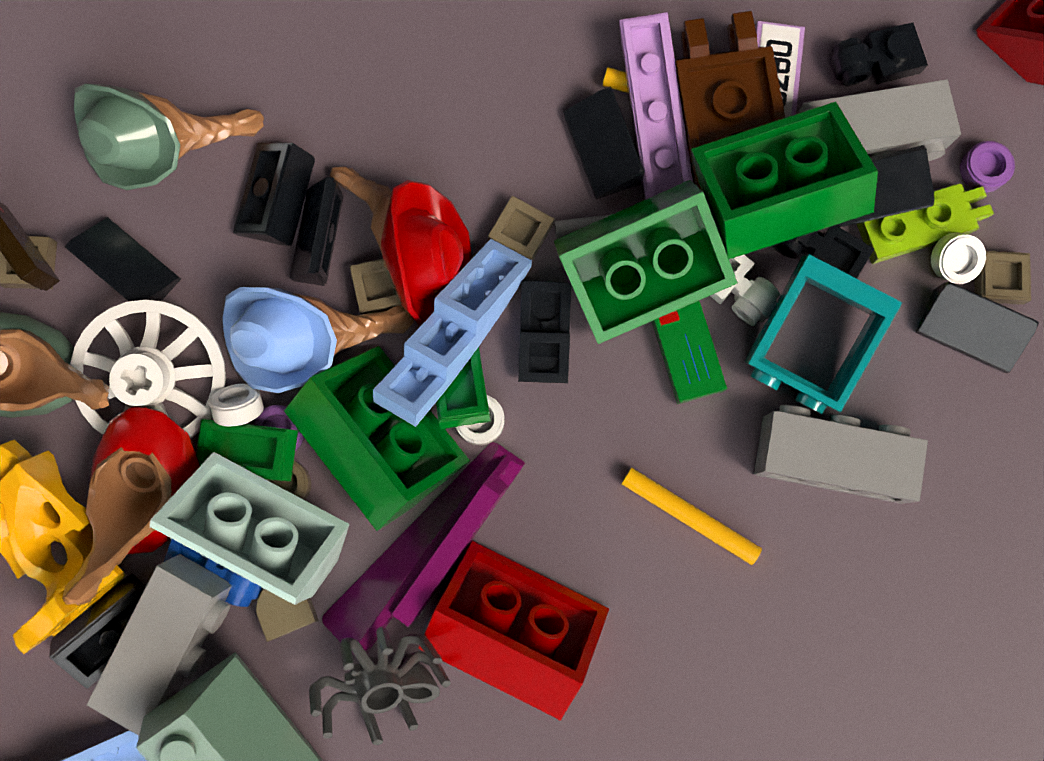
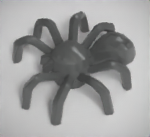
(381, 684)

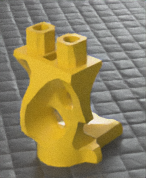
(33, 516)

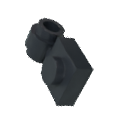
(888, 52)
(833, 247)

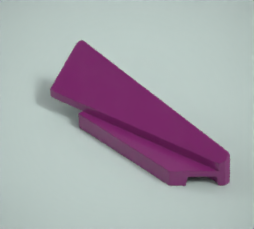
(425, 553)

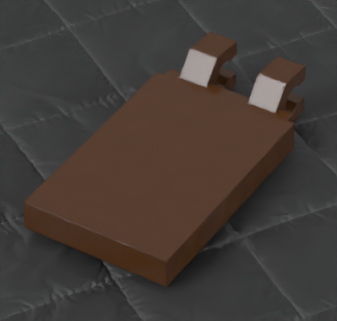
(726, 89)

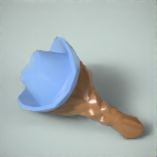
(289, 337)

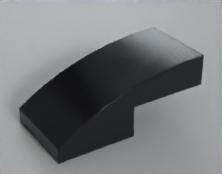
(544, 332)

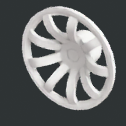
(146, 374)

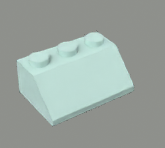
(254, 529)

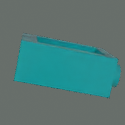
(843, 286)

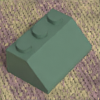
(222, 719)

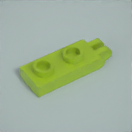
(926, 226)

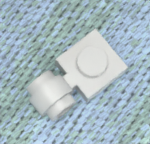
(753, 298)

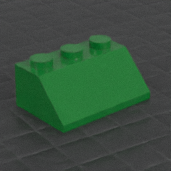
(785, 179)
(646, 261)
(368, 449)

